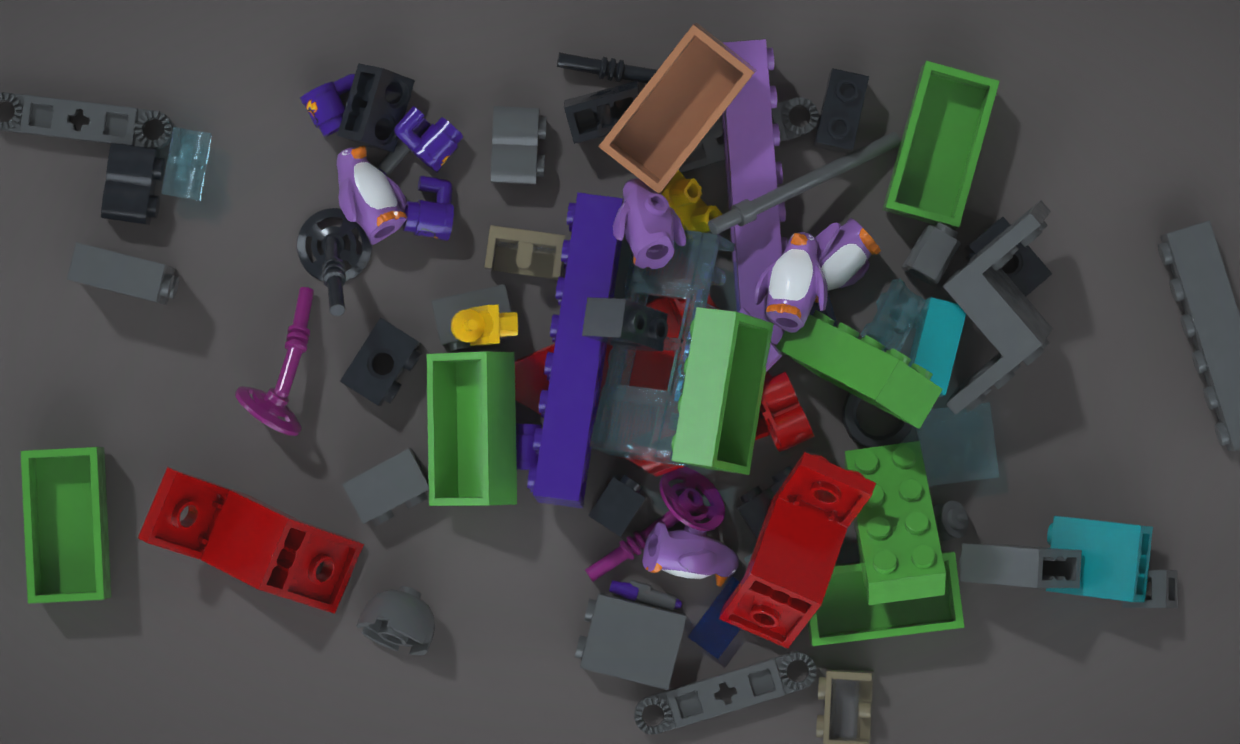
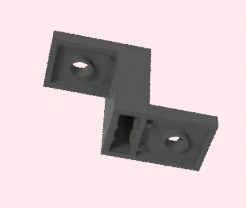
(999, 310)

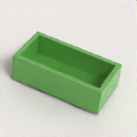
(940, 145)
(862, 368)
(722, 391)
(471, 429)
(65, 525)
(897, 525)
(849, 618)

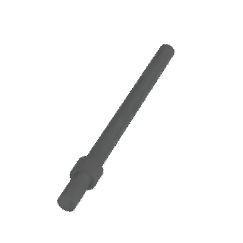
(747, 211)

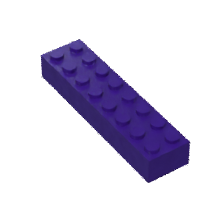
(577, 361)

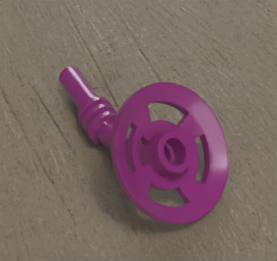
(272, 404)
(679, 510)

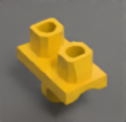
(686, 201)
(483, 325)

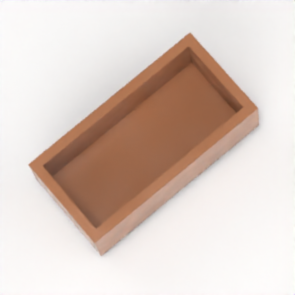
(677, 108)

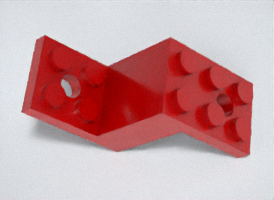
(250, 540)
(797, 550)

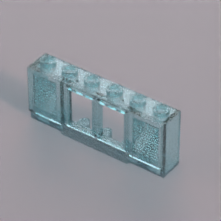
(644, 420)

